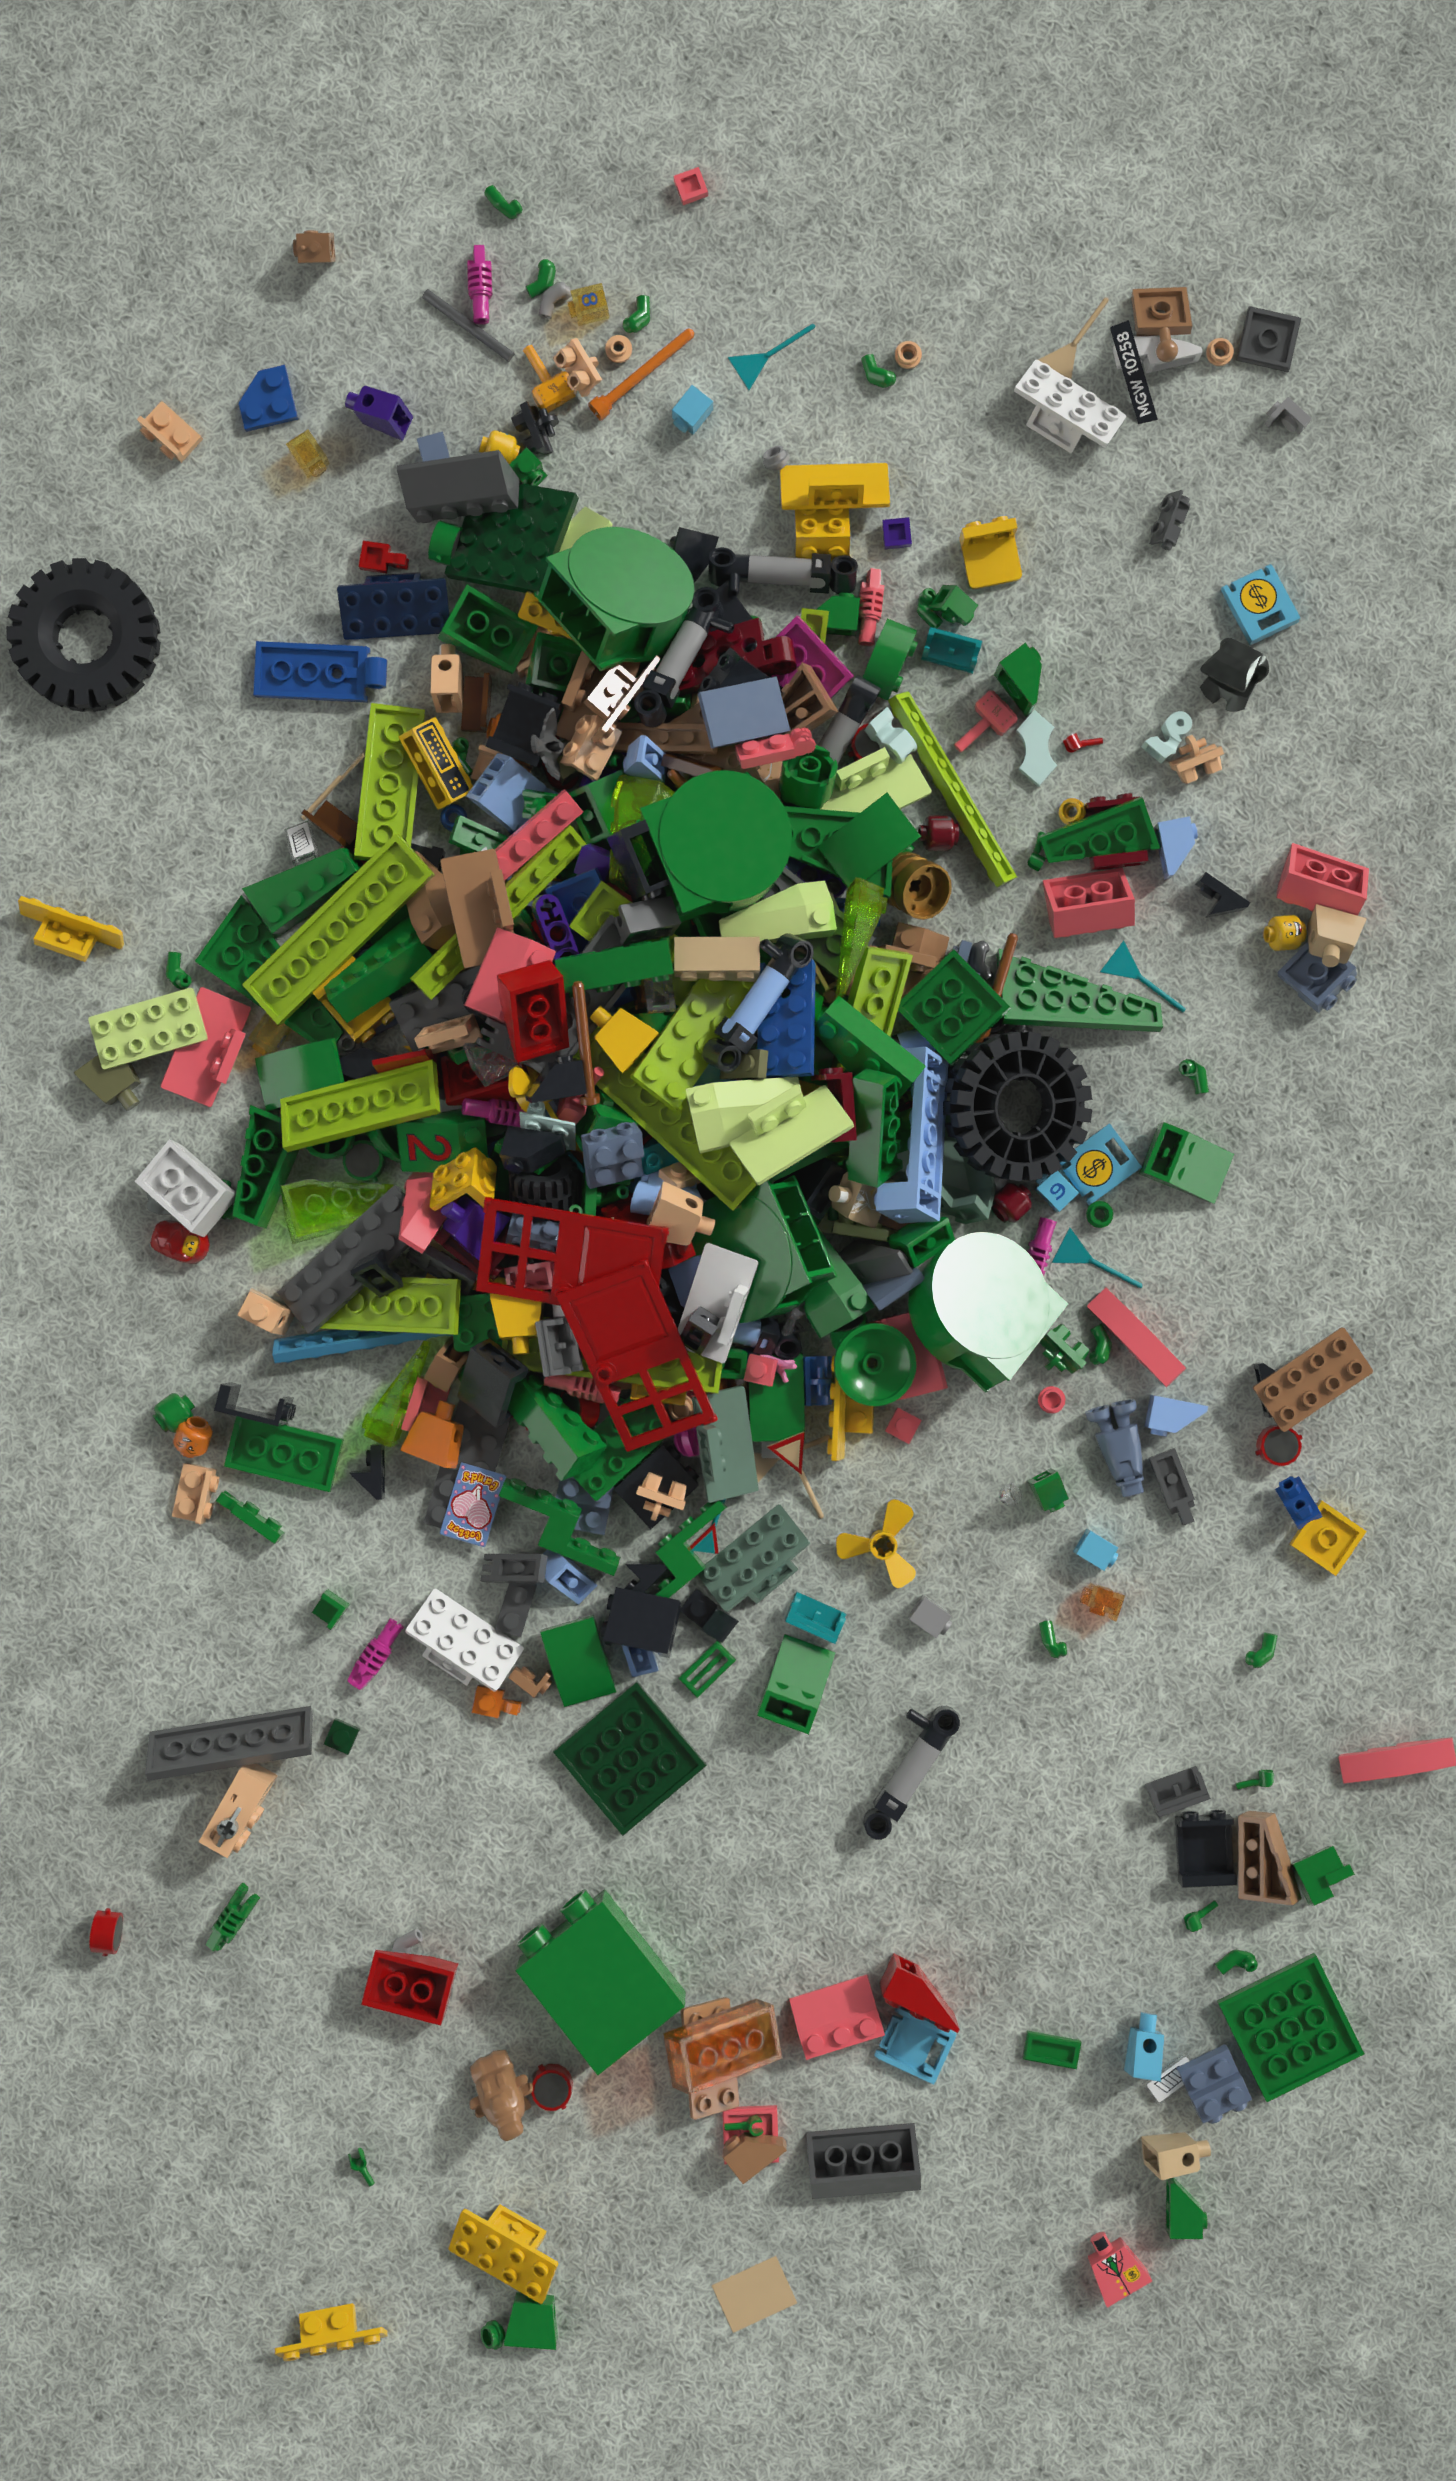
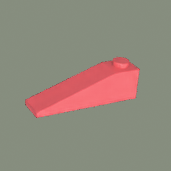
(419, 1221)

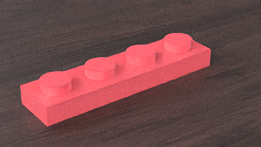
(536, 833)

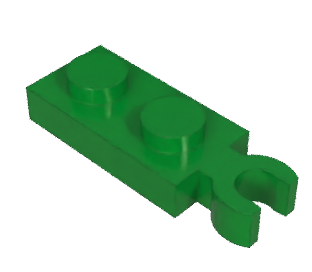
(249, 1514)

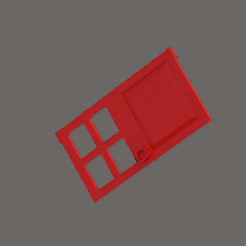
(585, 1249)
(625, 1332)

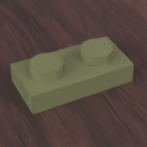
(752, 1066)

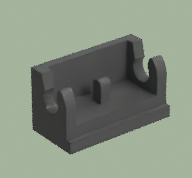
(647, 920)
(558, 1347)
(1177, 1791)

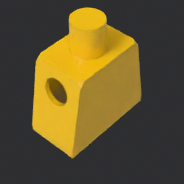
(622, 1036)
(516, 1320)

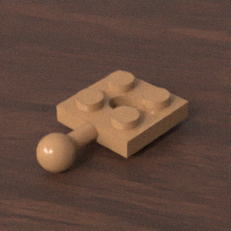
(1152, 323)

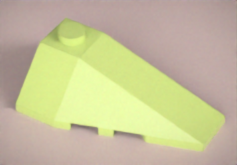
(798, 910)
(723, 1108)

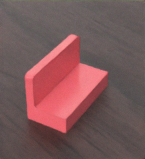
(424, 1399)

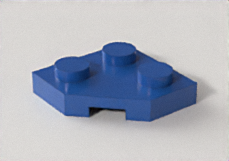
(268, 400)

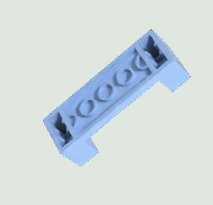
(921, 1196)

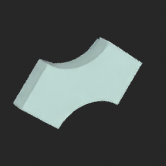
(1035, 736)

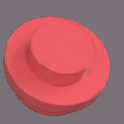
(1051, 1399)

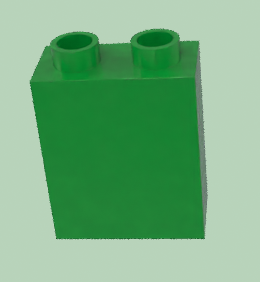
(599, 1979)

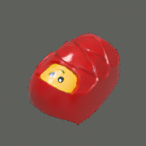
(178, 1243)

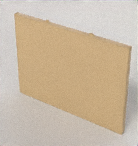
(754, 2294)

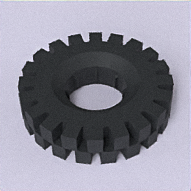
(51, 603)
(976, 1097)

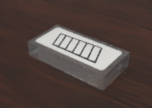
(302, 843)
(1170, 2080)

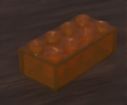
(722, 2046)

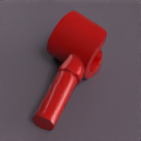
(1073, 743)

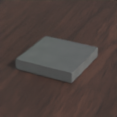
(1268, 339)

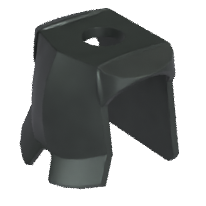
(1233, 674)

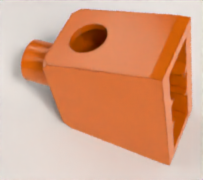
(435, 1437)

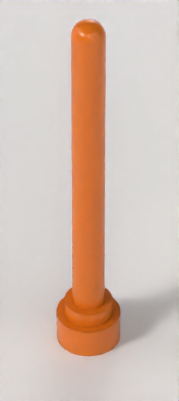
(603, 404)

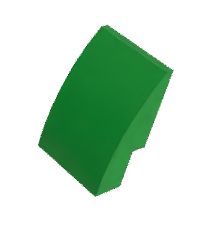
(552, 665)
(869, 841)
(298, 1071)
(779, 1409)
(578, 1660)

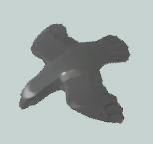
(548, 746)

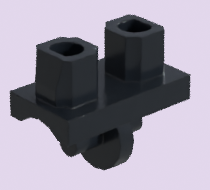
(539, 426)

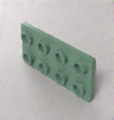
(727, 1446)
(755, 1560)

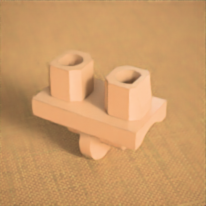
(579, 367)
(1208, 756)
(650, 1490)

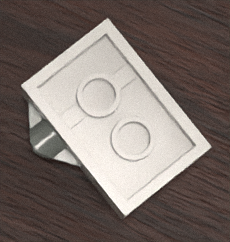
(185, 1189)

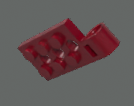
(770, 655)

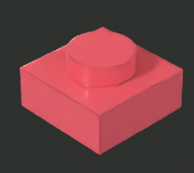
(690, 186)
(760, 1370)
(903, 1425)

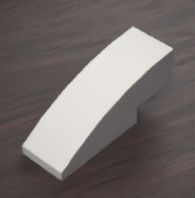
(1147, 346)

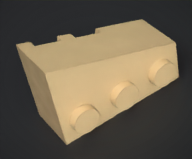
(717, 958)

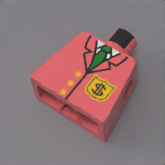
(1116, 2269)

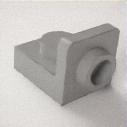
(1293, 416)

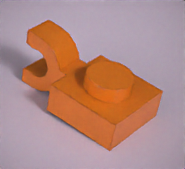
(492, 1703)

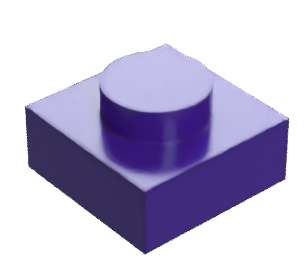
(896, 533)

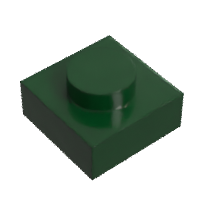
(341, 1736)

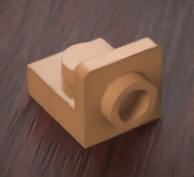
(525, 1679)

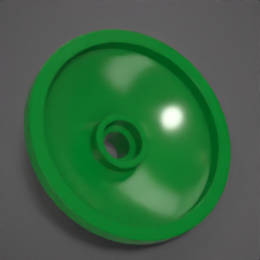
(893, 1367)

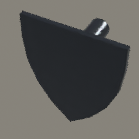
(694, 549)

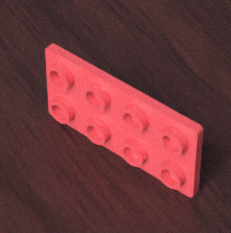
(202, 1067)

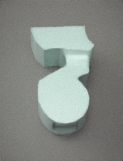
(1173, 729)
(895, 740)

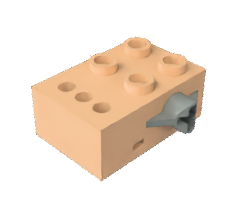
(238, 1810)

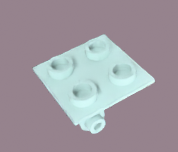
(536, 1120)

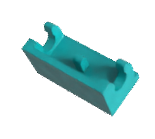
(951, 650)
(815, 1617)

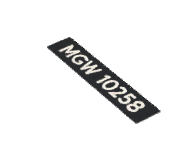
(1133, 372)

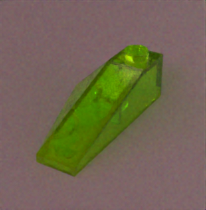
(627, 799)
(861, 915)
(326, 1207)
(388, 1414)

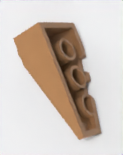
(431, 910)

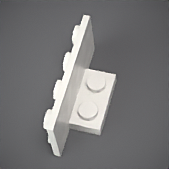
(1066, 409)
(722, 1289)
(463, 1642)

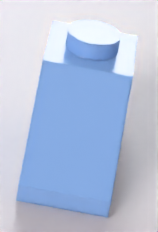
(644, 760)
(1175, 841)
(1170, 1414)
(568, 1577)

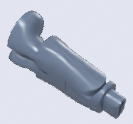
(1120, 1446)

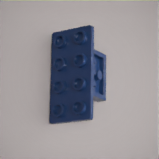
(393, 606)

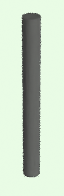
(468, 325)

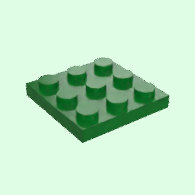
(952, 1007)

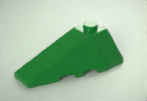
(838, 1299)

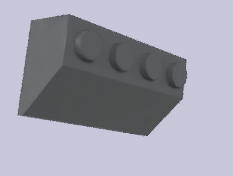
(459, 486)
(863, 2161)

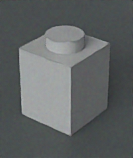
(930, 1617)

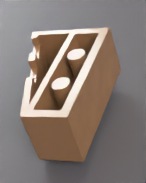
(806, 701)
(1263, 1861)

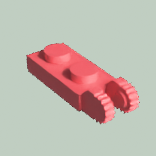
(775, 748)

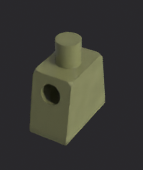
(111, 1083)

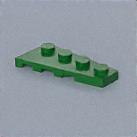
(1105, 833)

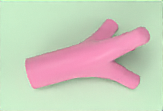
(782, 1365)

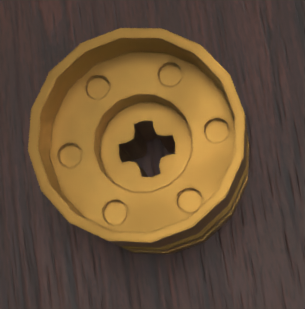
(918, 886)

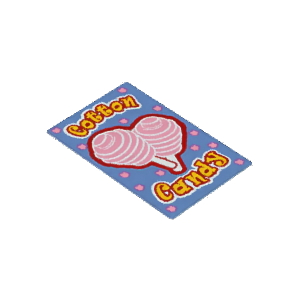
(472, 1504)

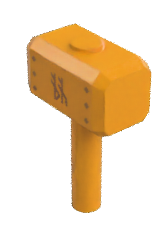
(553, 390)

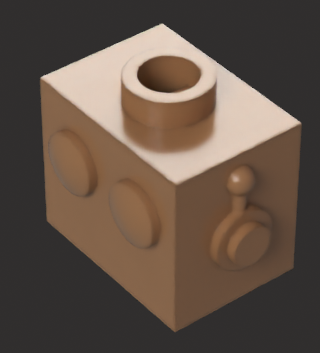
(314, 247)

